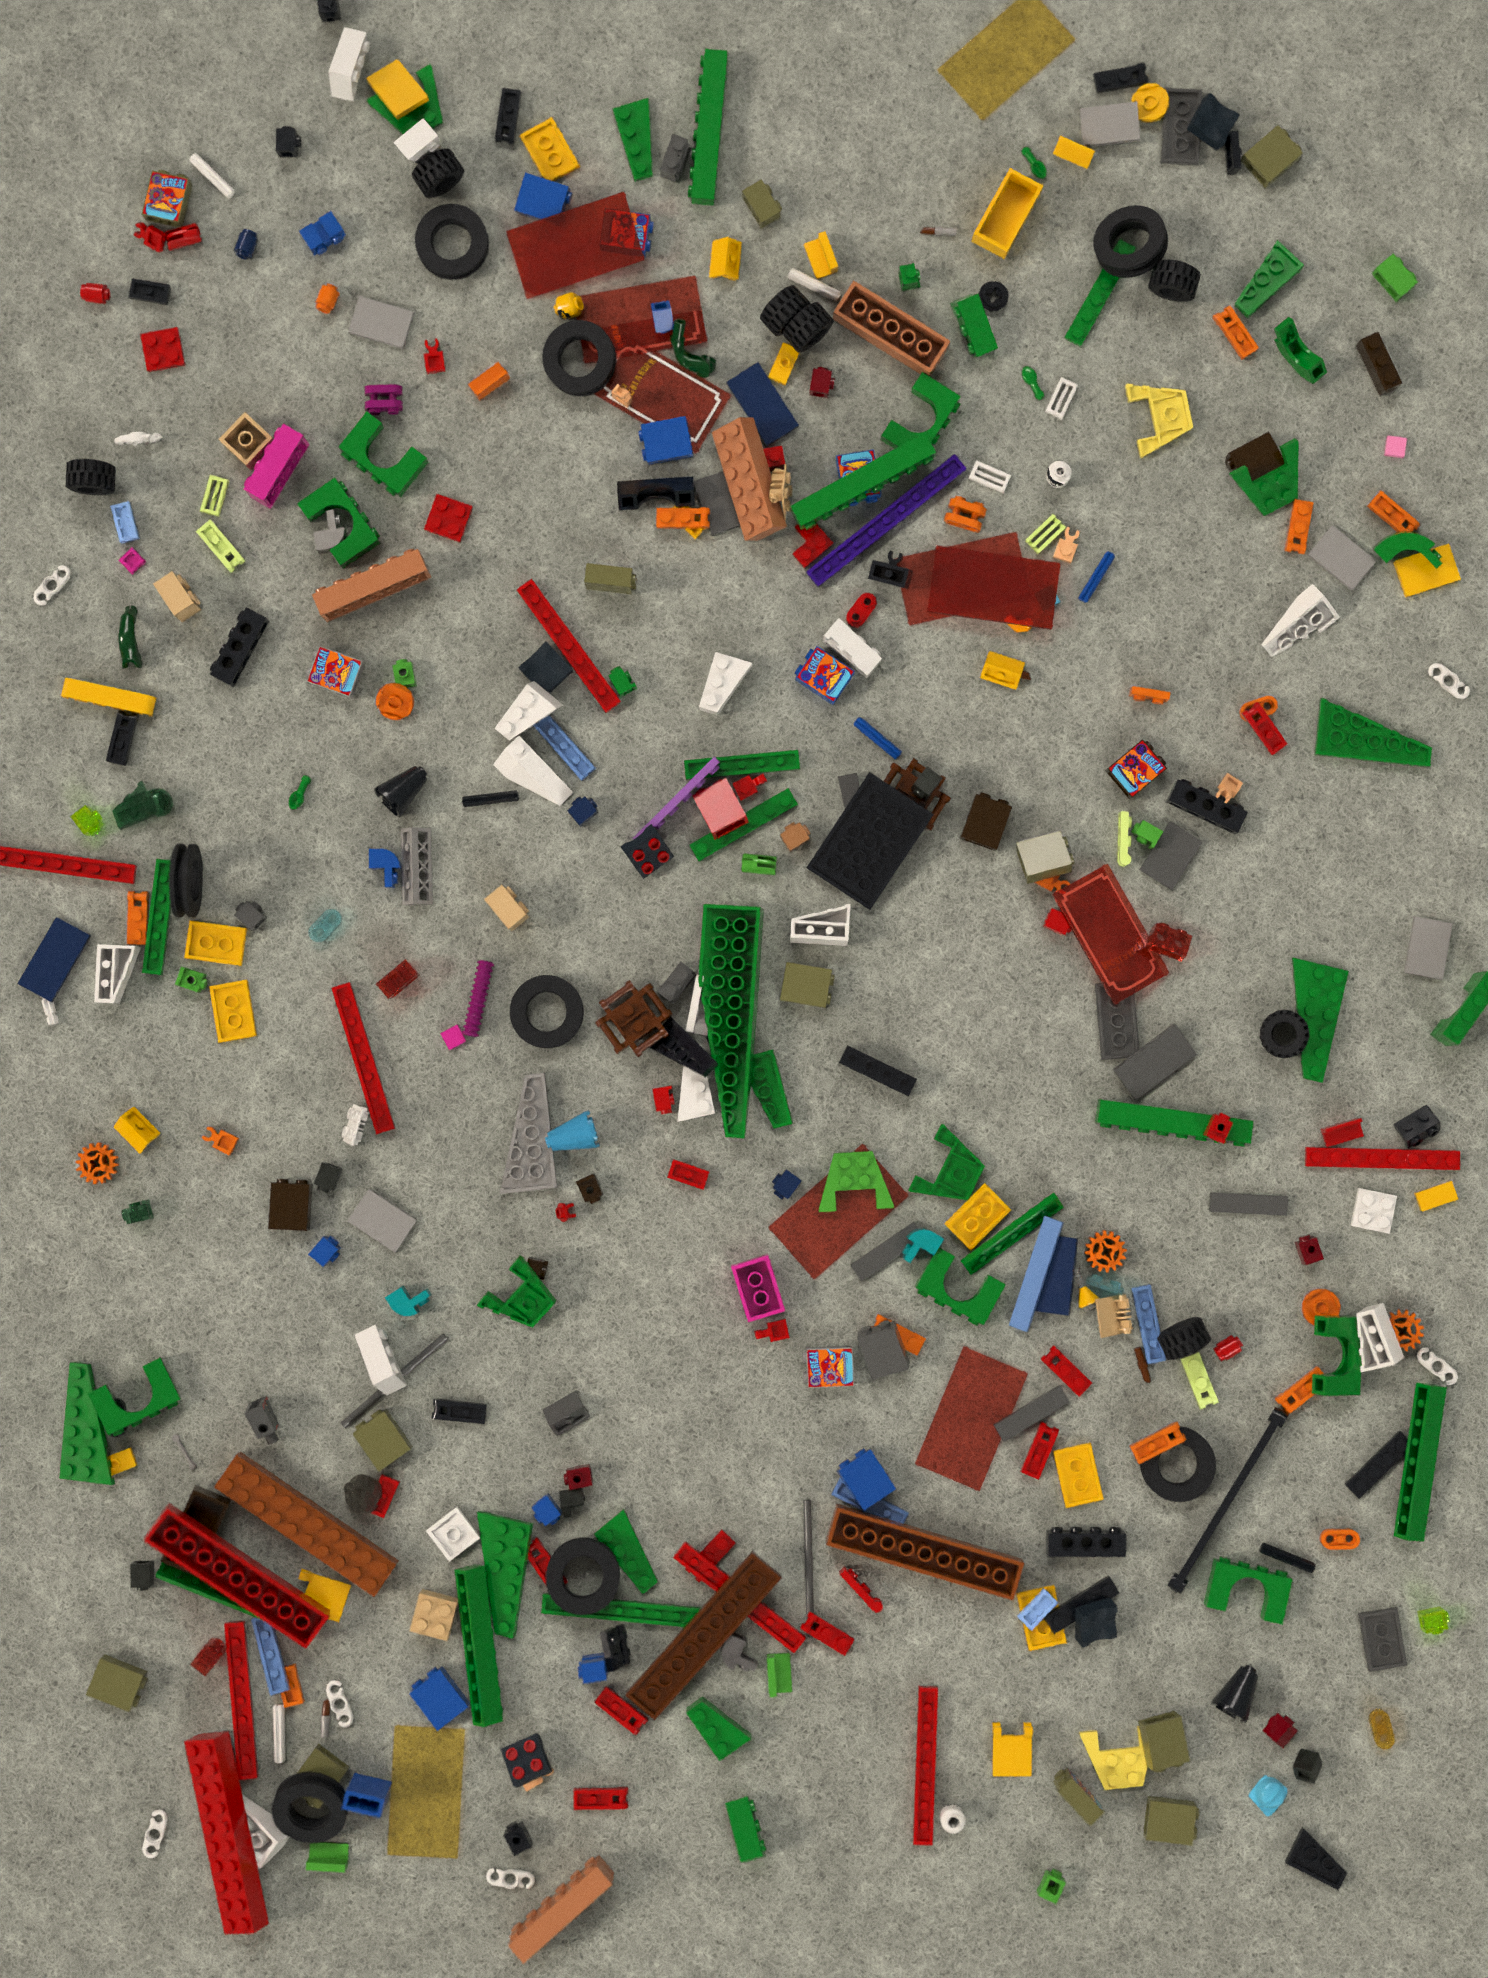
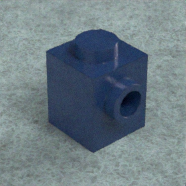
(583, 810)
(785, 1184)

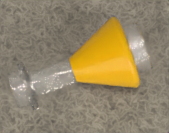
(1086, 1296)

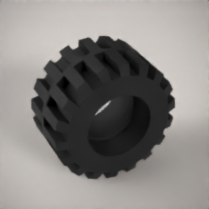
(438, 173)
(1174, 280)
(783, 309)
(808, 327)
(90, 477)
(1272, 1046)
(1184, 1338)

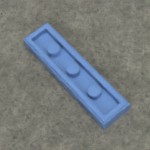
(565, 747)
(1148, 1323)
(881, 1508)
(270, 1657)

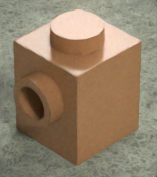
(795, 835)

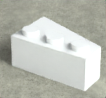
(722, 681)
(527, 710)
(822, 928)
(694, 1096)

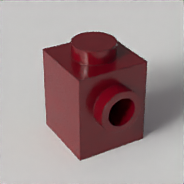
(821, 382)
(1308, 1249)
(578, 1477)
(1280, 1729)

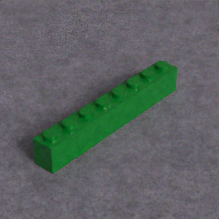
(709, 127)
(863, 481)
(1167, 1121)
(1420, 1462)
(478, 1645)

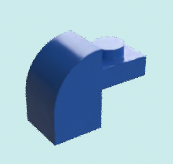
(388, 861)

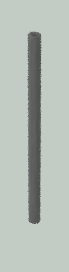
(407, 1369)
(808, 1558)

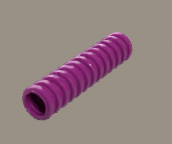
(478, 998)

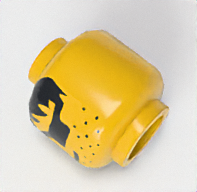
(568, 306)

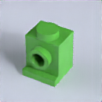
(407, 680)
(1146, 833)
(199, 979)
(1052, 1892)

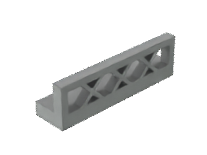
(412, 866)

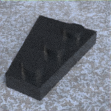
(1315, 1861)

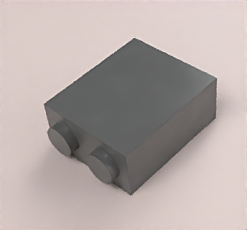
(883, 1349)

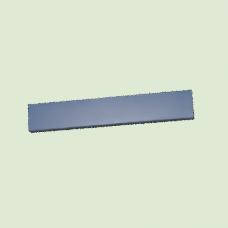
(1036, 1273)

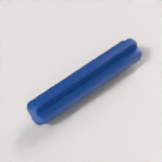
(1096, 577)
(877, 738)

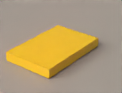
(397, 89)
(549, 150)
(1420, 575)
(215, 943)
(233, 1011)
(977, 1216)
(1078, 1475)
(1041, 1635)

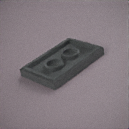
(715, 494)
(1170, 855)
(1382, 1639)

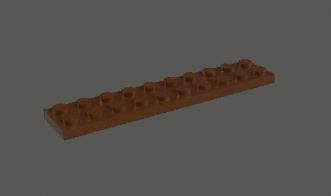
(703, 1635)

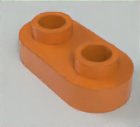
(1266, 699)
(1339, 1539)

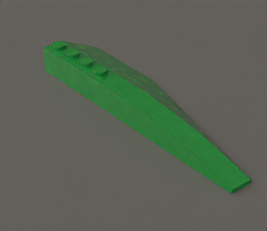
(730, 999)

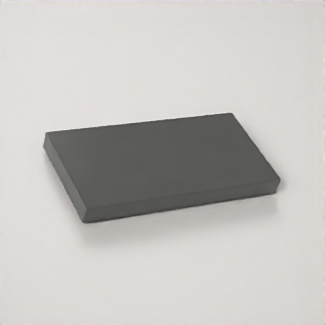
(1178, 143)
(1116, 1025)
(1154, 1061)

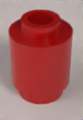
(95, 293)
(1228, 1348)

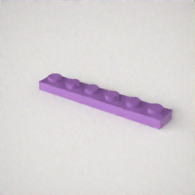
(684, 794)

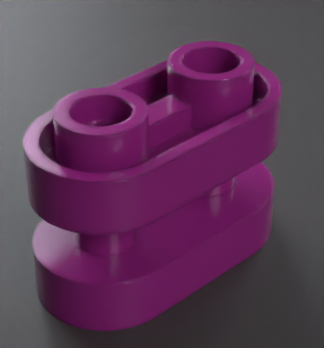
(376, 406)

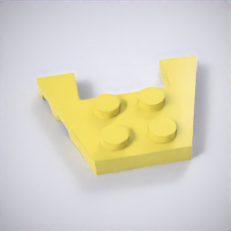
(1169, 415)
(1118, 1766)

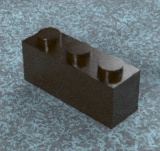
(1378, 364)

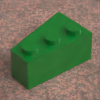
(974, 325)
(716, 1728)
(746, 1829)

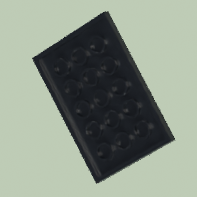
(870, 840)

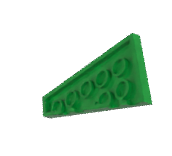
(1359, 738)
(1318, 1001)
(84, 1437)
(505, 1557)

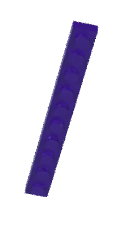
(886, 520)

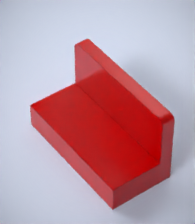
(1342, 1132)

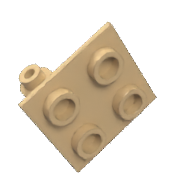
(780, 488)
(1113, 1316)

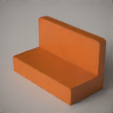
(489, 381)

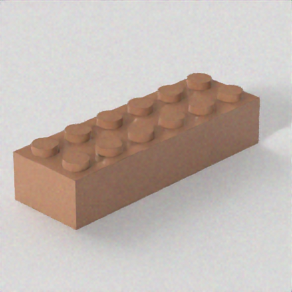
(890, 329)
(748, 478)
(371, 585)
(560, 1908)

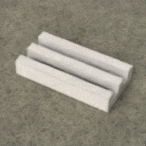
(1055, 412)
(986, 483)

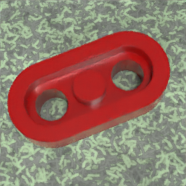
(861, 609)

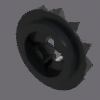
(1001, 292)

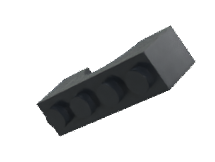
(636, 492)

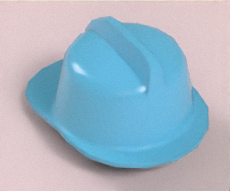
(1268, 1794)

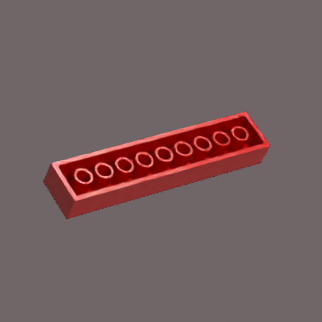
(237, 1575)
(226, 1833)

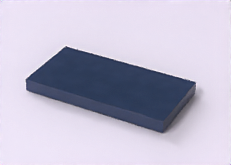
(763, 403)
(54, 959)
(1058, 1285)

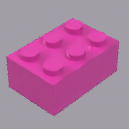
(757, 1288)

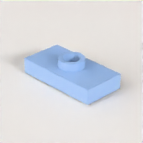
(125, 522)
(1037, 1609)

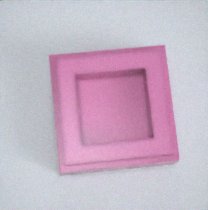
(1395, 446)

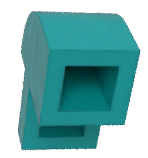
(923, 1239)
(405, 1305)

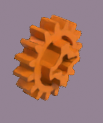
(92, 1169)
(1116, 1246)
(1409, 1319)

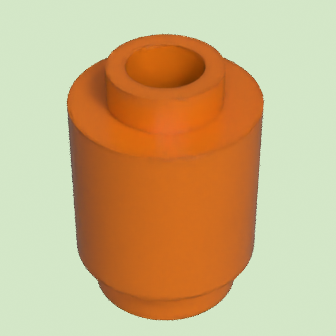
(327, 298)

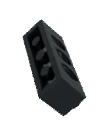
(240, 658)
(1236, 813)
(877, 1070)
(1115, 1548)

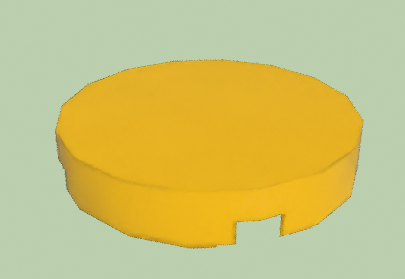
(1152, 102)

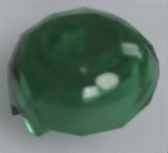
(157, 802)

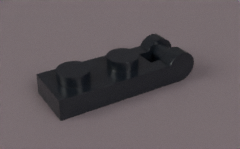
(1120, 78)
(508, 115)
(122, 738)
(460, 1411)

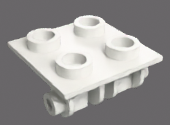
(350, 1132)

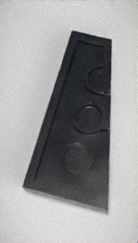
(684, 1049)

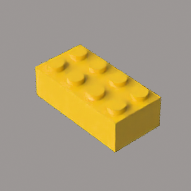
(1007, 213)

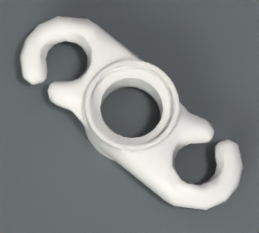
(137, 438)
(60, 583)
(1453, 690)
(1446, 1368)
(339, 1695)
(160, 1826)
(501, 1882)

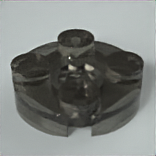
(353, 1494)

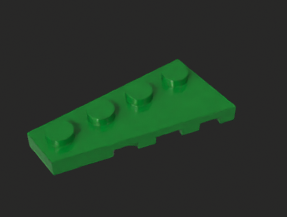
(634, 129)
(1272, 275)
(769, 1088)
(623, 1542)

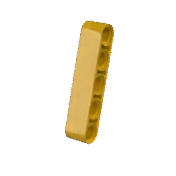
(108, 696)

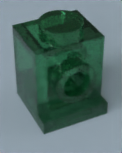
(137, 1212)

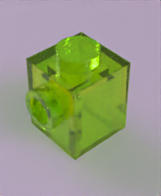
(87, 820)
(1433, 1620)

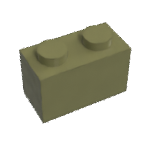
(761, 203)

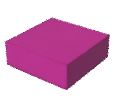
(132, 560)
(453, 1037)

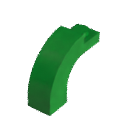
(1297, 354)
(1407, 540)

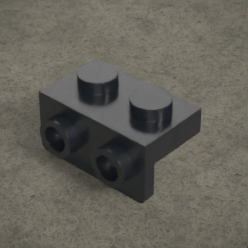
(1418, 1126)

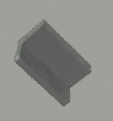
(565, 1413)

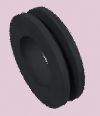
(448, 215)
(1123, 220)
(565, 335)
(185, 880)
(527, 992)
(1199, 1480)
(563, 1596)
(303, 1828)

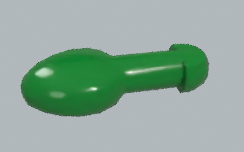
(1037, 167)
(1030, 377)
(297, 797)

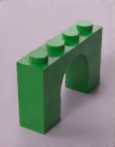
(939, 398)
(395, 478)
(333, 496)
(1453, 1029)
(976, 1308)
(1347, 1377)
(115, 1418)
(1226, 1574)

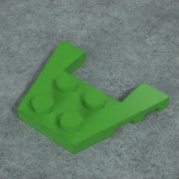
(854, 1172)

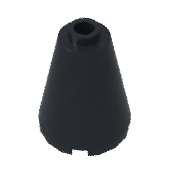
(401, 790)
(1238, 1693)

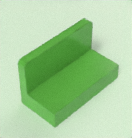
(779, 1673)
(328, 1857)

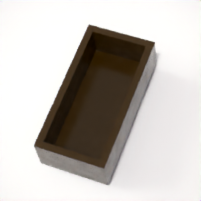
(207, 1509)

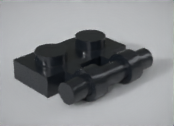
(615, 1647)

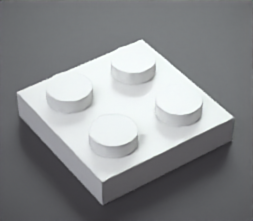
(1373, 1210)
(453, 1533)

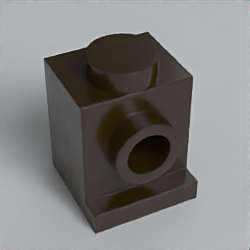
(592, 1181)
(539, 1266)

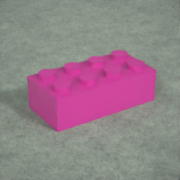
(276, 466)

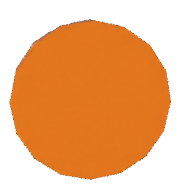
(395, 701)
(1318, 1302)

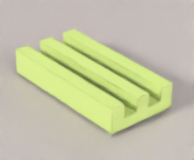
(221, 498)
(1057, 522)

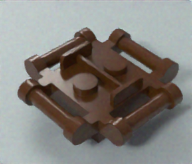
(906, 782)
(634, 1018)

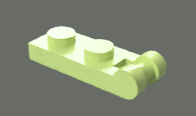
(220, 545)
(1124, 840)
(1199, 1379)

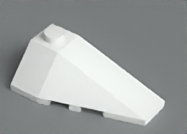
(1305, 615)
(527, 769)
(265, 1835)

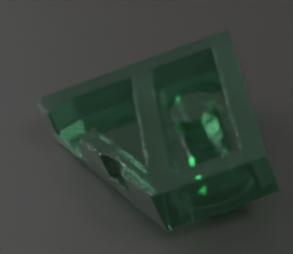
(131, 809)

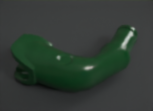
(701, 365)
(127, 639)

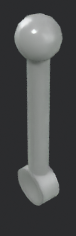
(176, 1438)

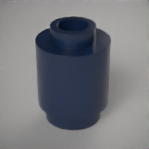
(245, 244)

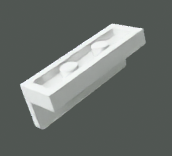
(696, 1019)

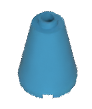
(573, 1134)

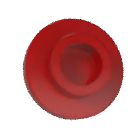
(562, 1211)

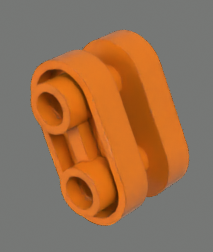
(974, 509)

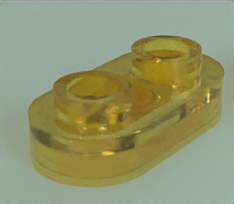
(1381, 1728)

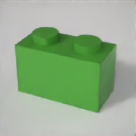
(1395, 277)

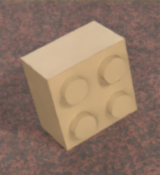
(246, 440)
(177, 596)
(507, 908)
(434, 1614)

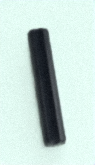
(490, 798)
(1287, 1557)

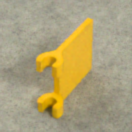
(327, 1592)
(1012, 1752)

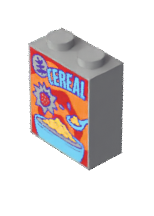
(335, 672)
(828, 1367)

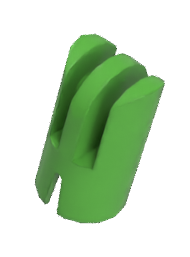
(759, 864)

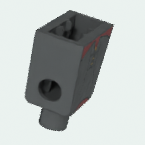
(262, 1419)

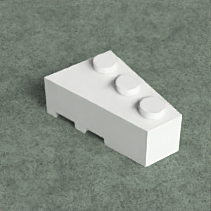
(347, 63)
(418, 142)
(852, 648)
(113, 971)
(1377, 1339)
(380, 1360)

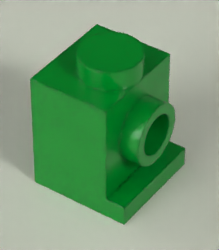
(909, 277)
(621, 681)

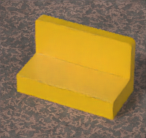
(1073, 152)
(821, 256)
(725, 258)
(1002, 670)
(136, 1129)

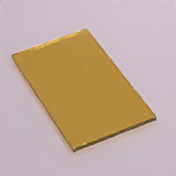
(1005, 55)
(426, 1792)

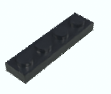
(1378, 1465)
(1065, 1613)

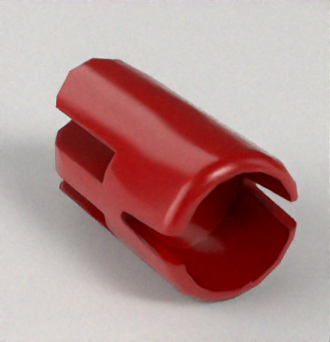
(183, 236)

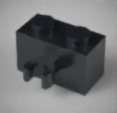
(891, 572)

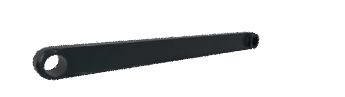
(1276, 1420)

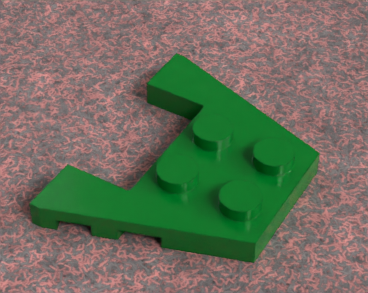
(429, 111)
(1275, 487)
(957, 1174)
(527, 1302)

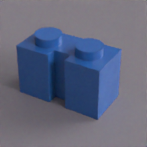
(322, 233)
(593, 1668)

